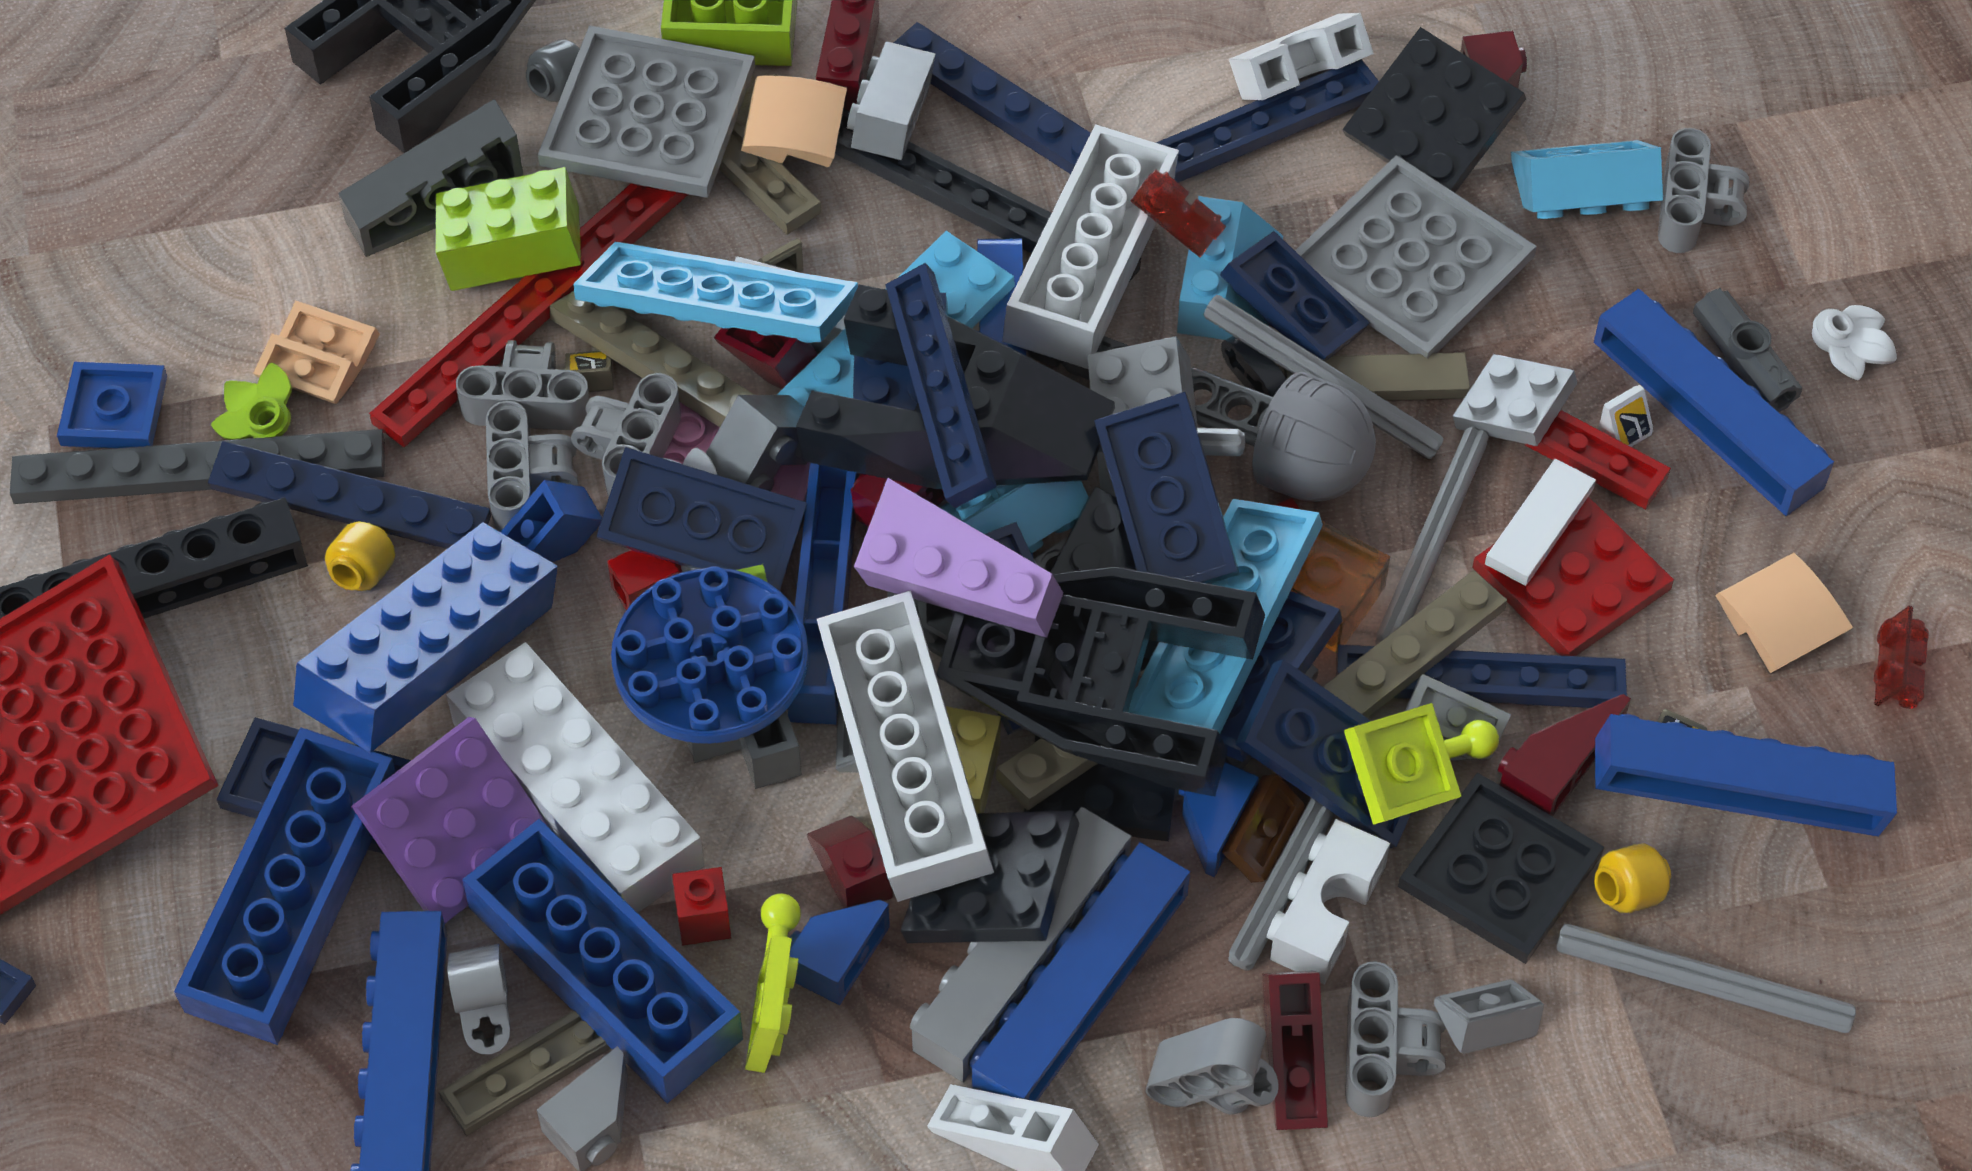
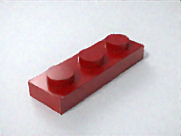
(1604, 459)

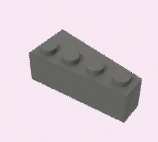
(401, 195)

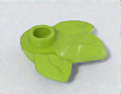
(253, 404)

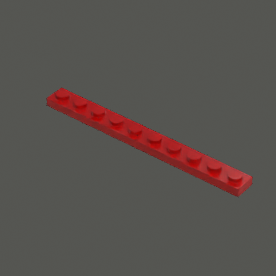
(515, 315)

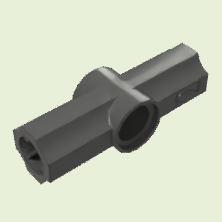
(1747, 348)

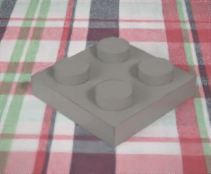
(1515, 399)

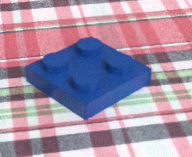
(112, 405)

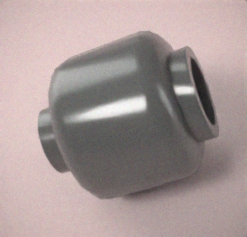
(550, 68)

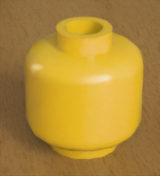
(359, 556)
(1632, 878)

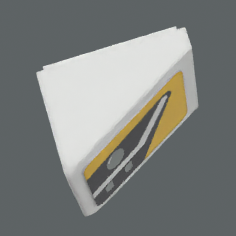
(1627, 417)

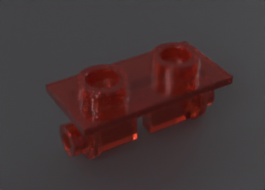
(1189, 223)
(1901, 642)

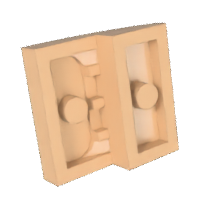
(794, 119)
(319, 351)
(1784, 611)

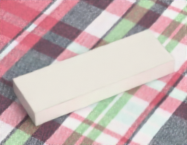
(1540, 522)

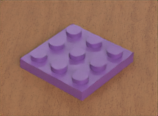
(447, 815)

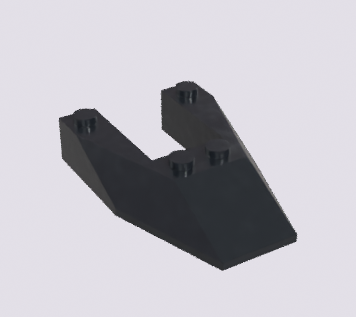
(455, 34)
(1029, 416)
(1084, 674)

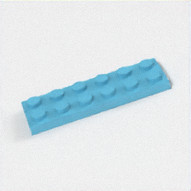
(972, 291)
(716, 292)
(1204, 685)

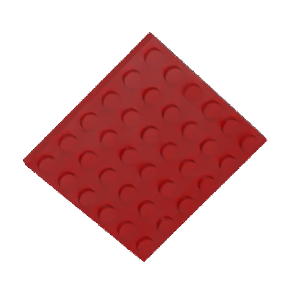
(85, 731)

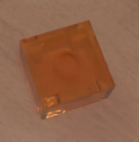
(1345, 576)

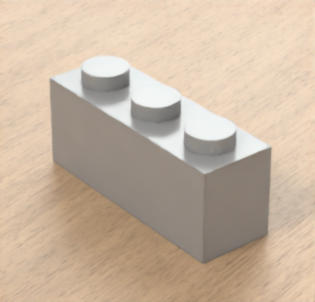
(891, 100)

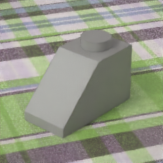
(588, 1113)

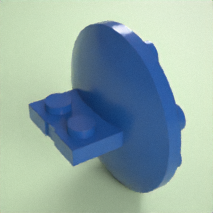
(709, 655)

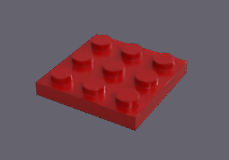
(1585, 584)

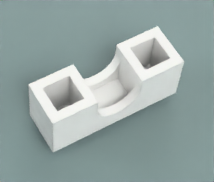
(1315, 48)
(1343, 866)

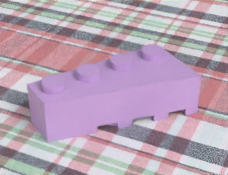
(953, 565)

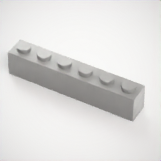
(998, 972)

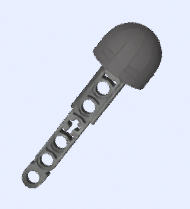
(1306, 439)

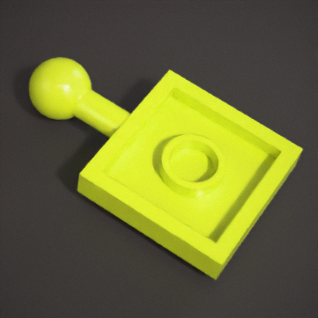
(1408, 762)
(776, 977)

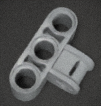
(1697, 192)
(528, 377)
(627, 423)
(526, 455)
(480, 991)
(1401, 1037)
(1214, 1066)

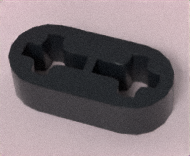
(1252, 367)

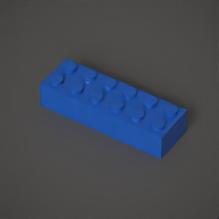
(424, 637)
(284, 889)
(603, 960)

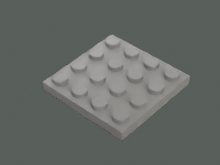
(647, 111)
(1415, 257)

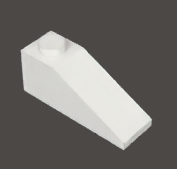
(1014, 1130)

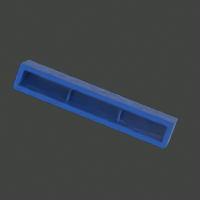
(1713, 402)
(823, 583)
(1745, 775)
(1081, 977)
(402, 1042)

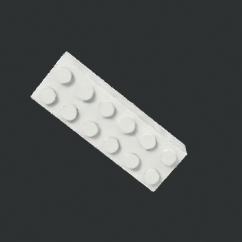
(1086, 249)
(904, 747)
(579, 777)

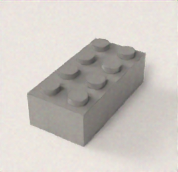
(1137, 377)

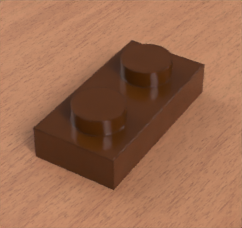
(1263, 828)

